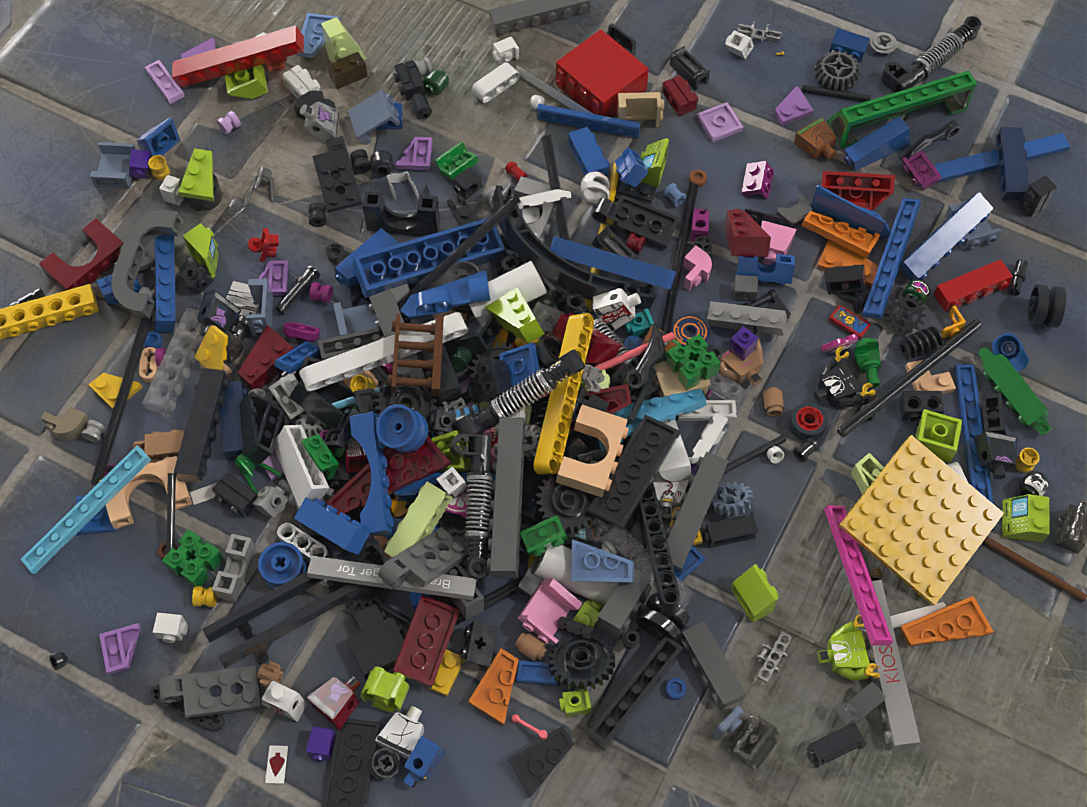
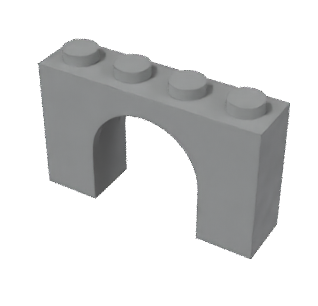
(542, 226)

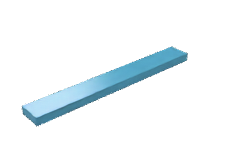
(85, 509)

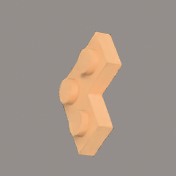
(938, 382)

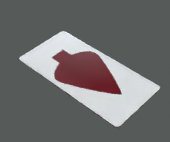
(276, 764)

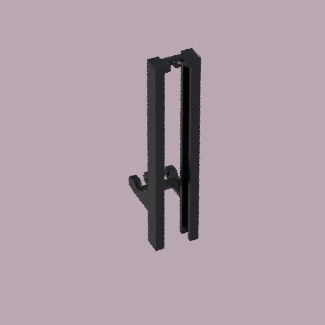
(261, 643)

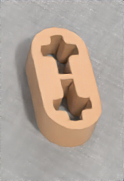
(145, 365)

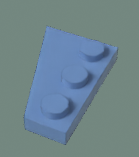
(313, 33)
(599, 565)

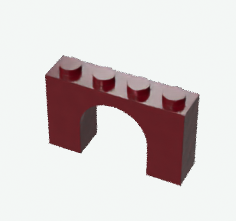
(71, 277)

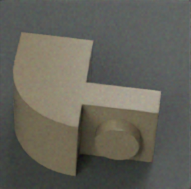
(69, 426)

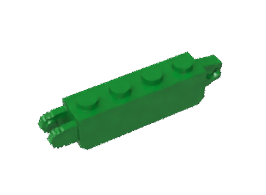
(1016, 390)

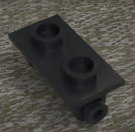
(759, 216)

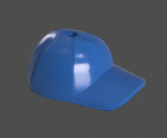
(1017, 356)

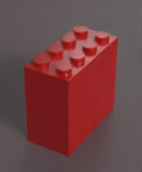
(598, 72)

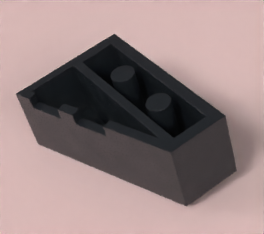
(259, 426)

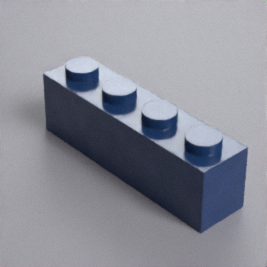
(1012, 163)
(232, 420)

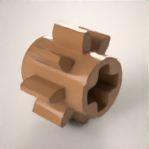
(270, 673)

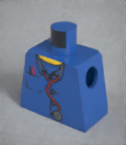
(428, 753)

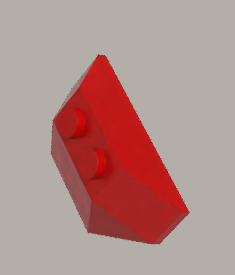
(859, 188)

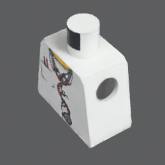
(669, 494)

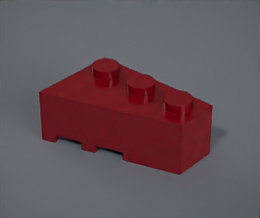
(745, 235)
(600, 347)
(259, 365)

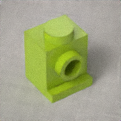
(581, 708)

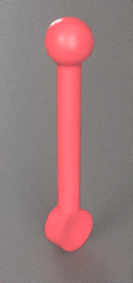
(542, 734)

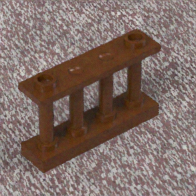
(433, 364)

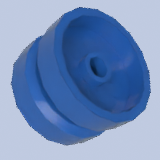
(402, 428)
(281, 564)

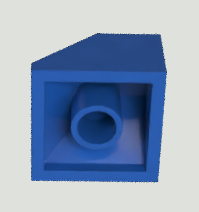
(159, 138)

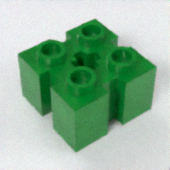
(692, 362)
(182, 562)

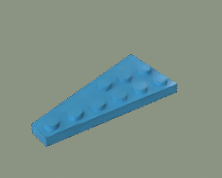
(662, 409)

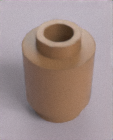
(773, 402)
(531, 646)

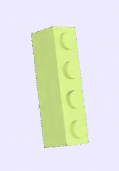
(420, 519)

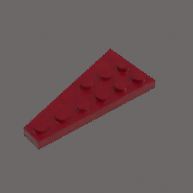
(401, 470)

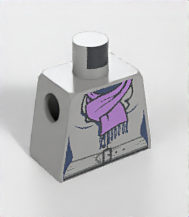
(321, 120)

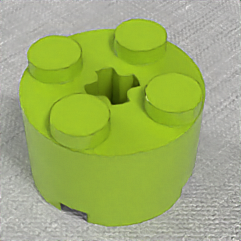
(385, 690)

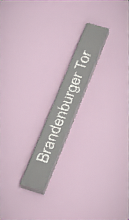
(368, 575)

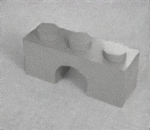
(239, 554)

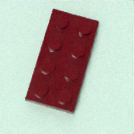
(426, 641)

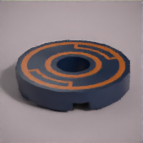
(689, 322)

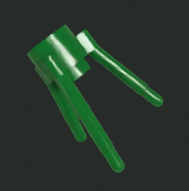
(247, 466)

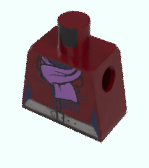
(335, 700)

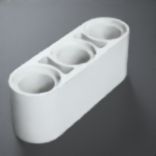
(495, 82)
(299, 537)

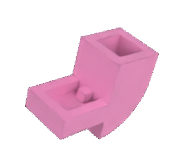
(699, 265)

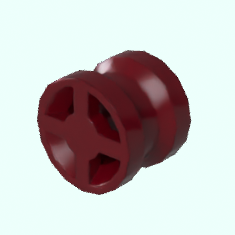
(635, 243)

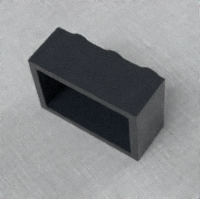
(320, 401)
(531, 482)

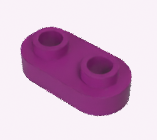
(298, 330)

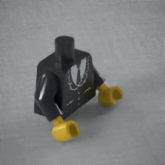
(840, 385)

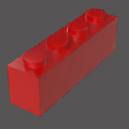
(973, 285)

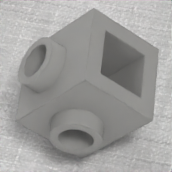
(270, 501)

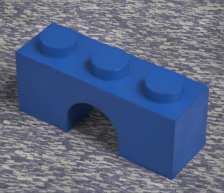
(779, 271)

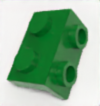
(455, 161)
(321, 455)
(543, 536)

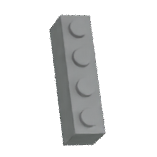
(737, 316)

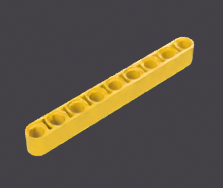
(563, 399)

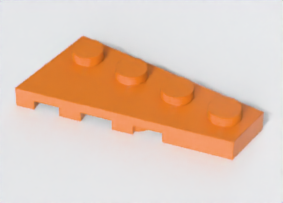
(951, 623)

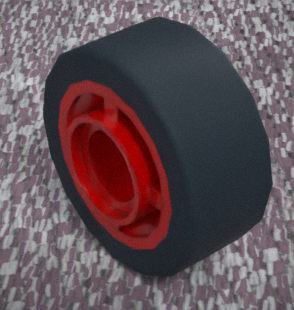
(809, 412)

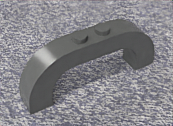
(132, 254)

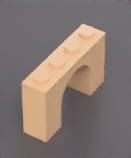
(594, 477)
(118, 506)

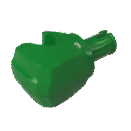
(868, 359)

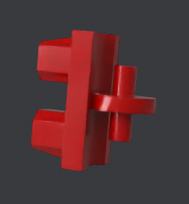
(266, 244)

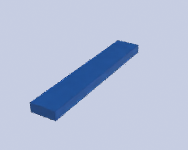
(592, 121)

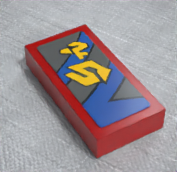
(849, 321)

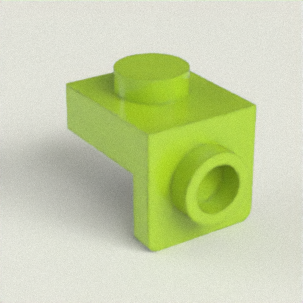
(589, 613)

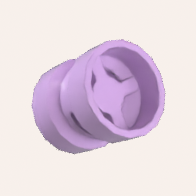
(228, 123)

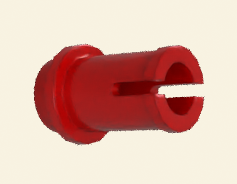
(514, 170)

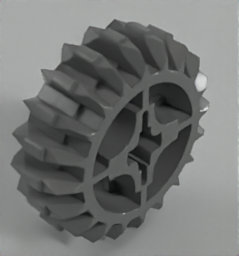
(837, 71)

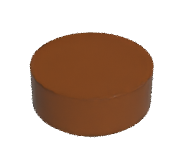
(698, 177)

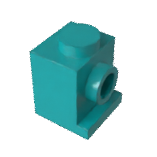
(640, 324)

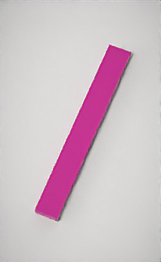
(859, 579)

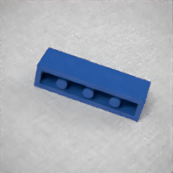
(331, 525)

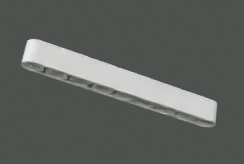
(374, 354)

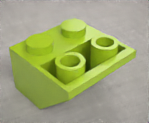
(755, 593)

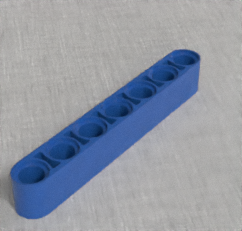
(613, 262)

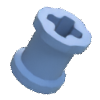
(674, 194)

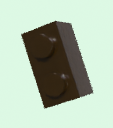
(347, 70)

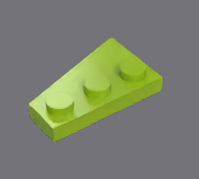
(199, 176)

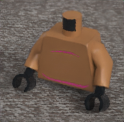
(738, 370)

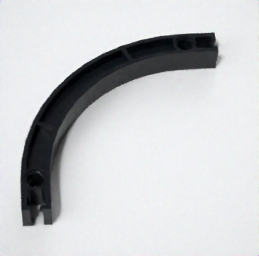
(556, 268)

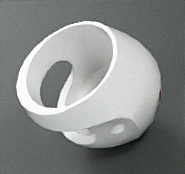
(595, 186)

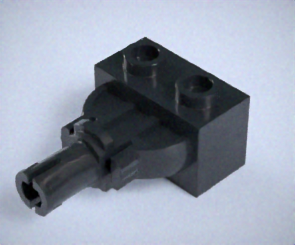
(488, 382)

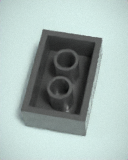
(624, 606)

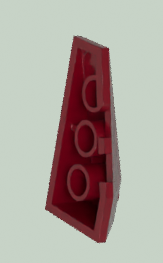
(617, 397)

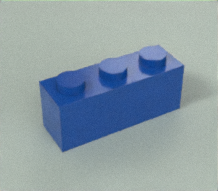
(587, 152)

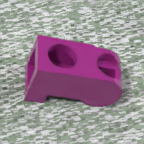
(700, 223)

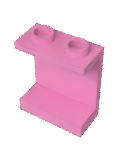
(546, 607)

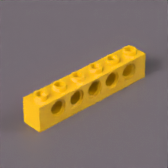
(48, 308)

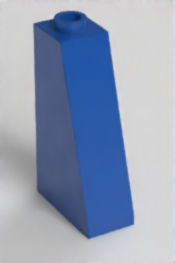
(879, 144)
(344, 271)

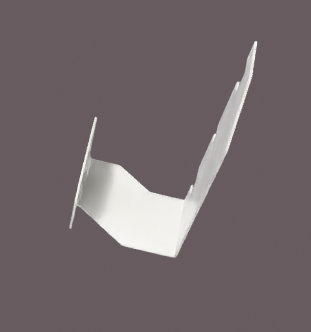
(396, 178)
(532, 214)
(710, 436)

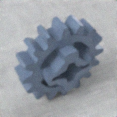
(732, 499)

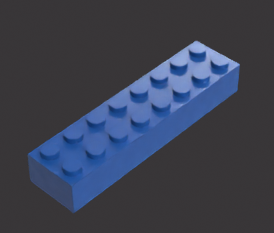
(417, 258)

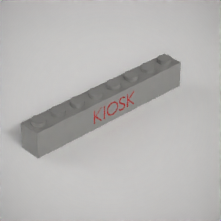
(897, 708)

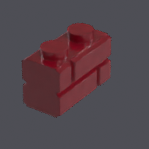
(679, 95)

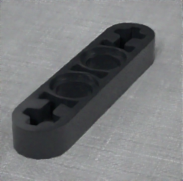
(198, 720)

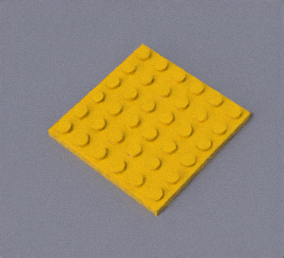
(921, 520)

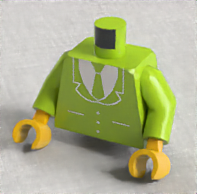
(848, 653)

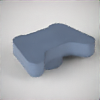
(729, 724)

